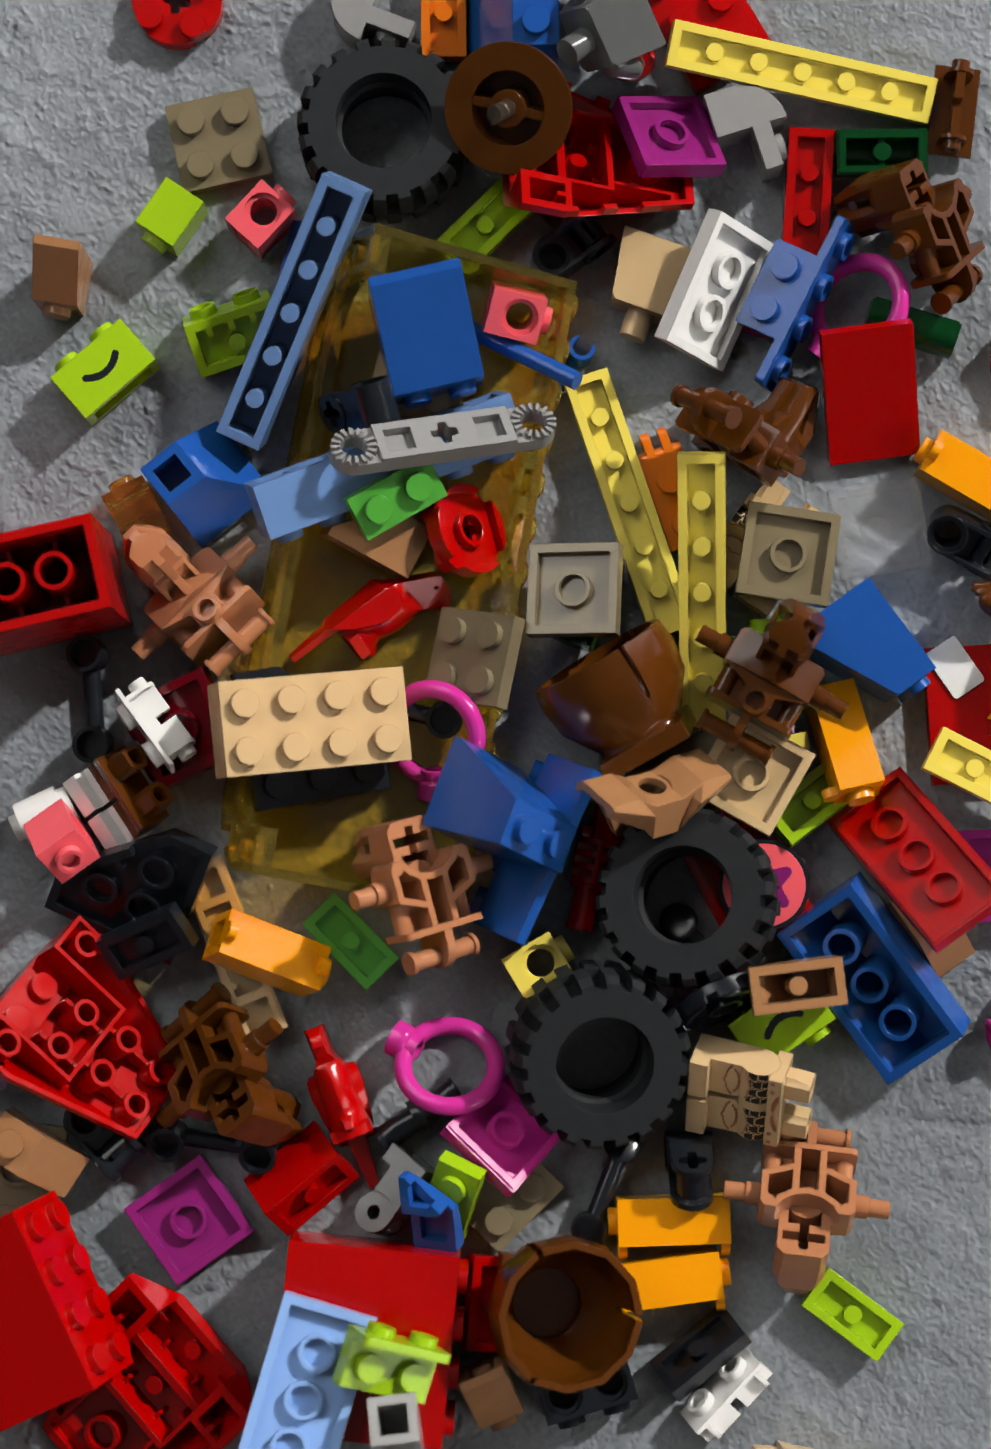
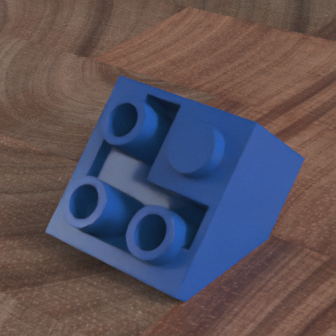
(203, 482)

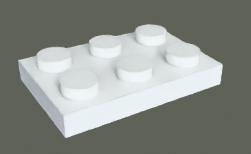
(713, 290)

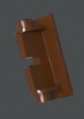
(953, 110)

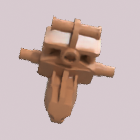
(195, 598)
(419, 888)
(807, 1197)

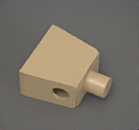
(645, 280)

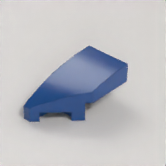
(433, 1214)

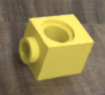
(517, 961)

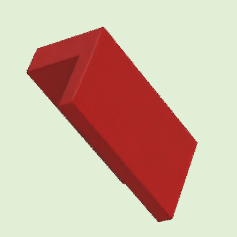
(303, 1179)

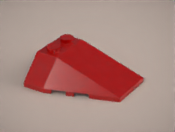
(593, 173)
(177, 1392)

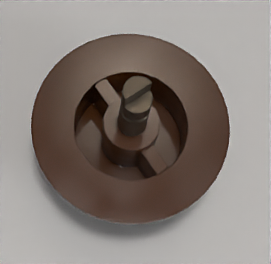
(508, 107)

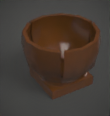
(622, 698)
(561, 1313)

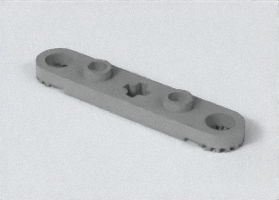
(415, 442)

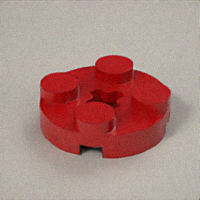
(181, 29)
(451, 547)

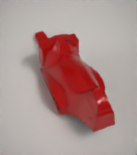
(377, 612)
(341, 1100)

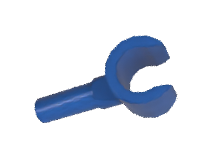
(576, 361)

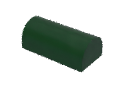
(872, 149)
(931, 331)

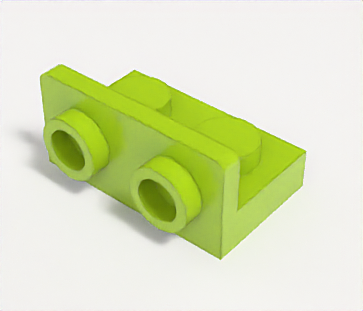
(225, 332)
(388, 1363)

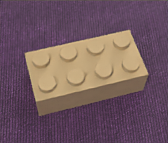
(309, 722)

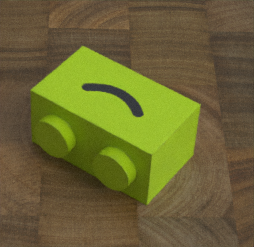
(104, 371)
(781, 1030)

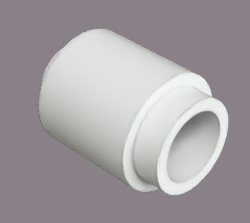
(33, 805)

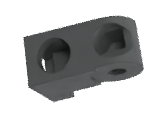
(381, 1210)

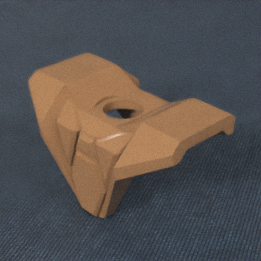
(636, 800)

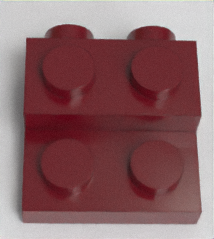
(189, 702)

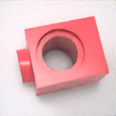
(257, 237)
(501, 298)
(61, 841)

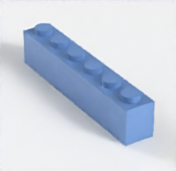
(294, 309)
(314, 488)

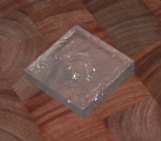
(880, 529)

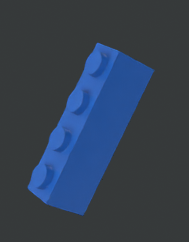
(520, 889)
(895, 998)

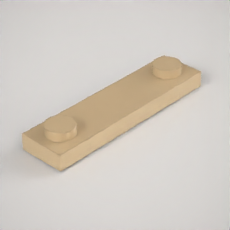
(258, 998)

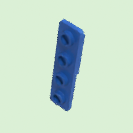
(788, 295)

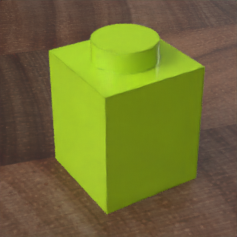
(170, 218)

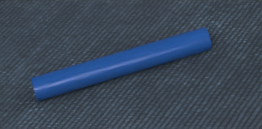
(529, 358)

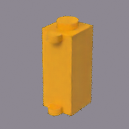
(956, 471)
(846, 749)
(268, 953)
(658, 1222)
(680, 1278)

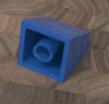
(514, 20)
(426, 332)
(872, 646)
(497, 810)

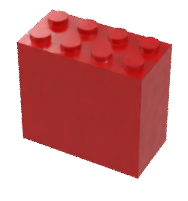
(59, 584)
(402, 1288)
(53, 1315)

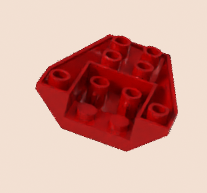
(83, 1036)

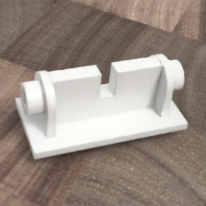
(141, 711)
(710, 1407)

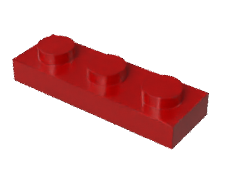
(808, 187)

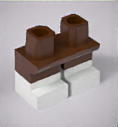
(119, 783)

